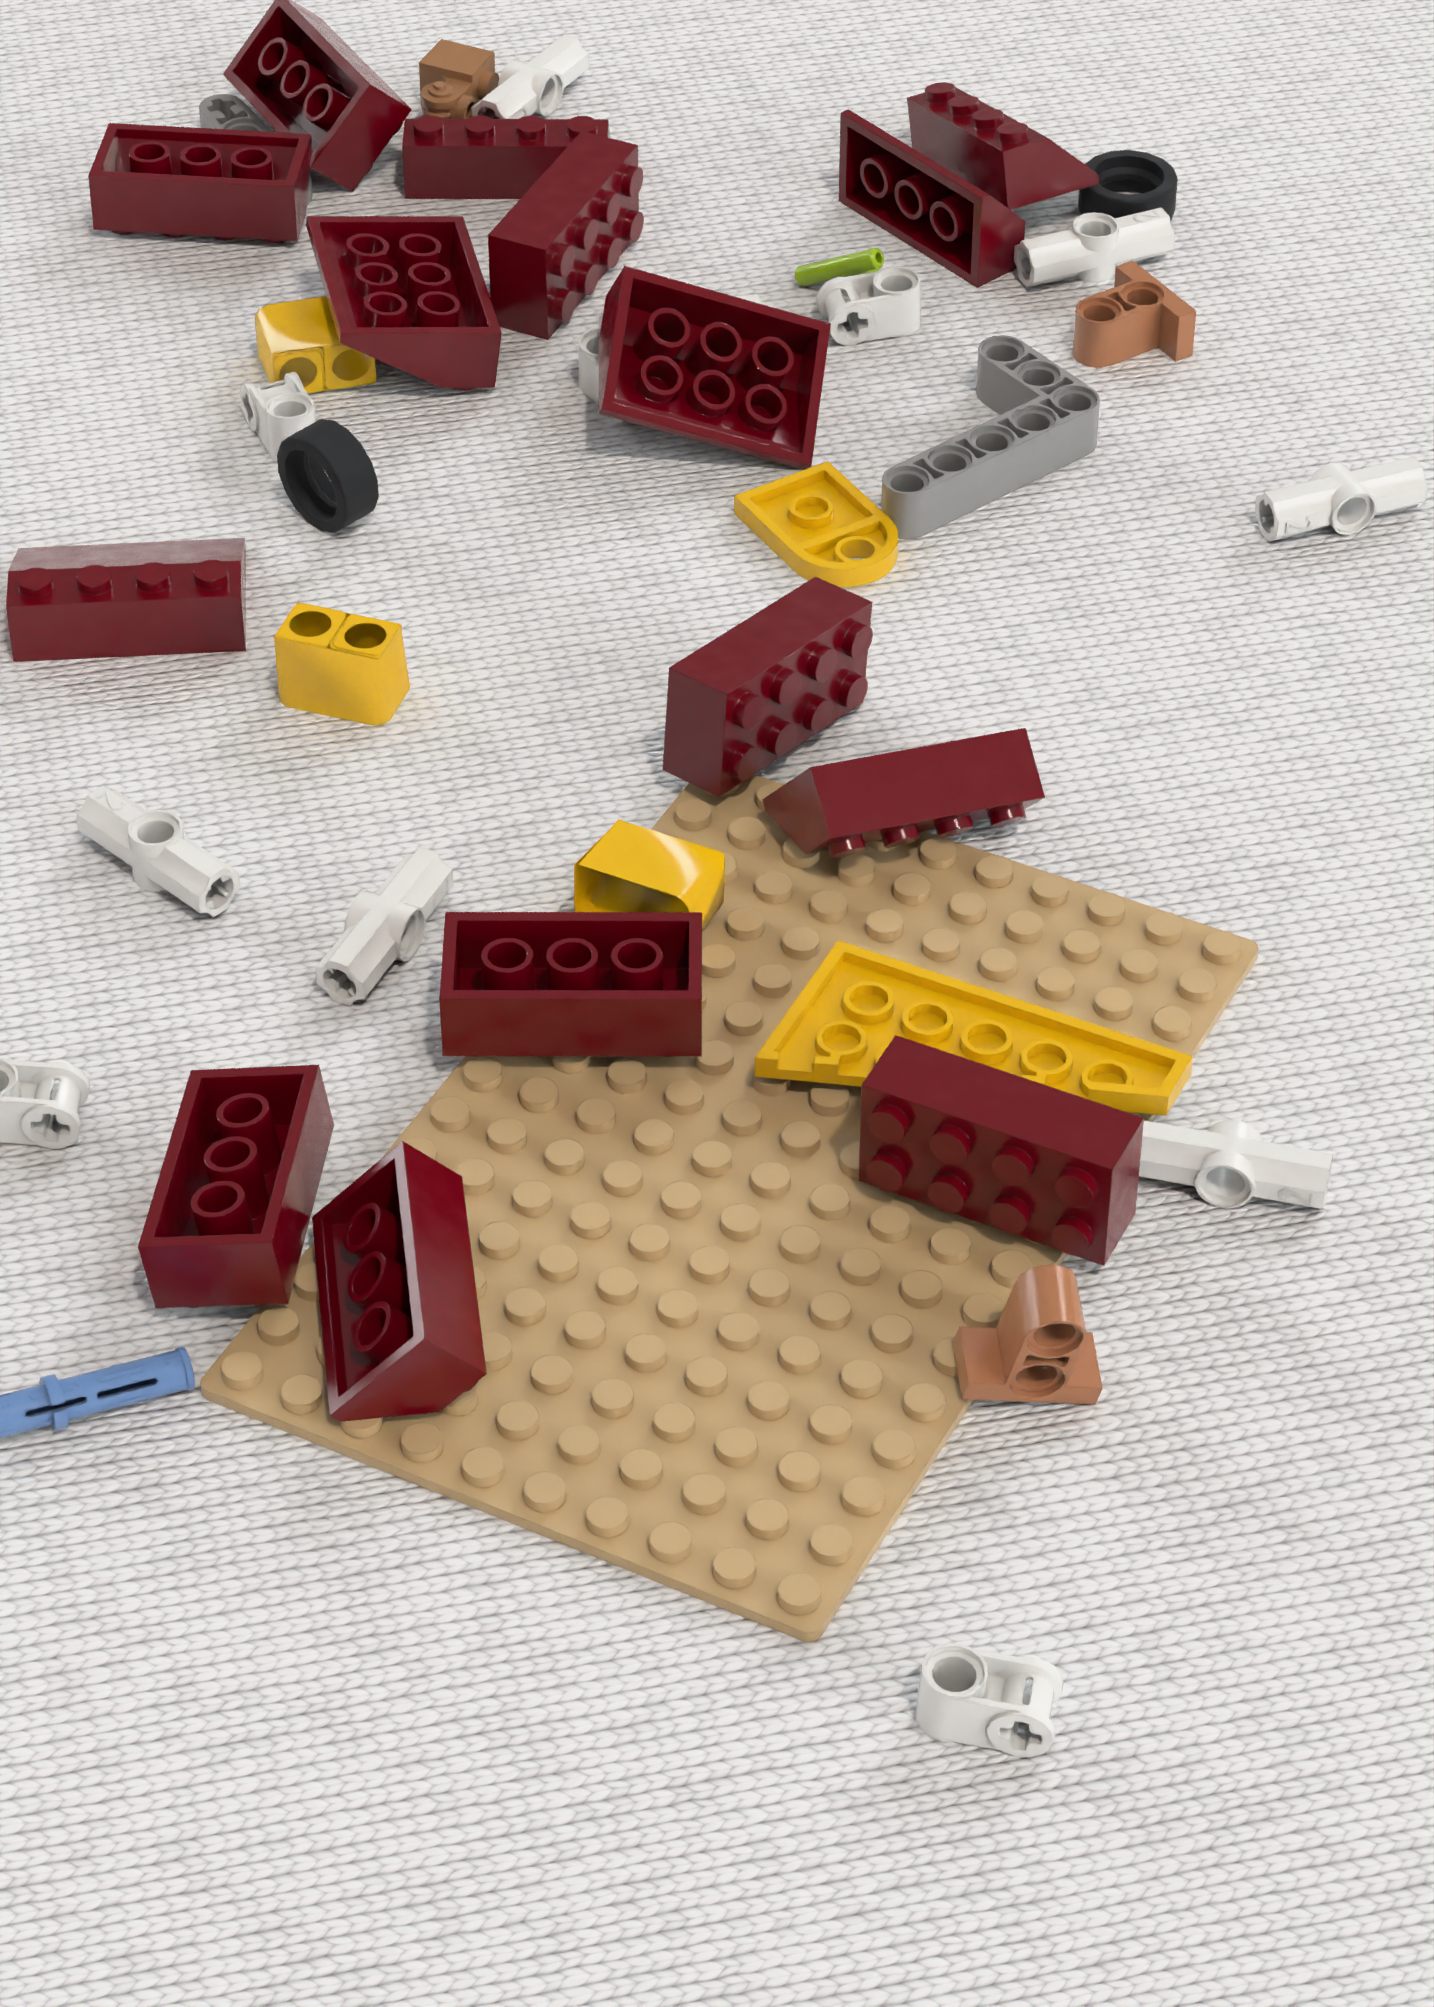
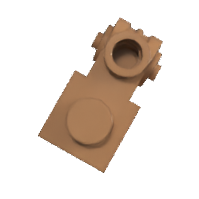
(455, 79)

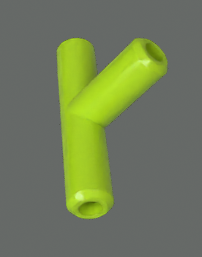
(841, 266)

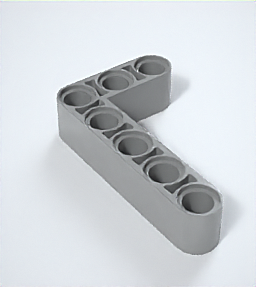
(1041, 426)

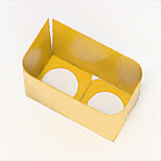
(289, 342)
(341, 664)
(648, 873)

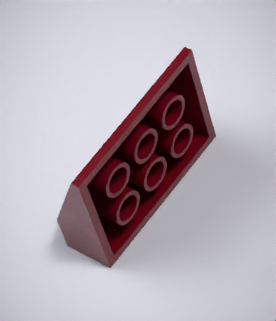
(409, 295)
(711, 367)
(127, 599)

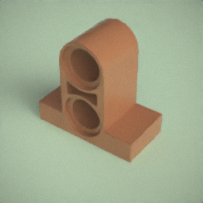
(1132, 321)
(1036, 1348)

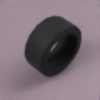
(1129, 172)
(353, 479)

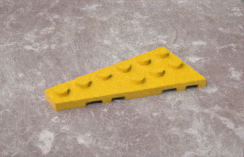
(867, 998)

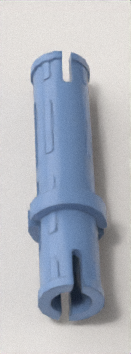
(94, 1392)

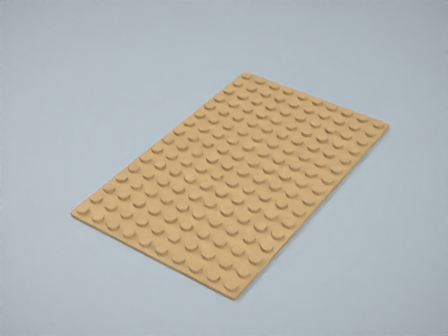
(682, 1287)

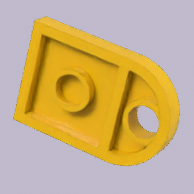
(819, 523)

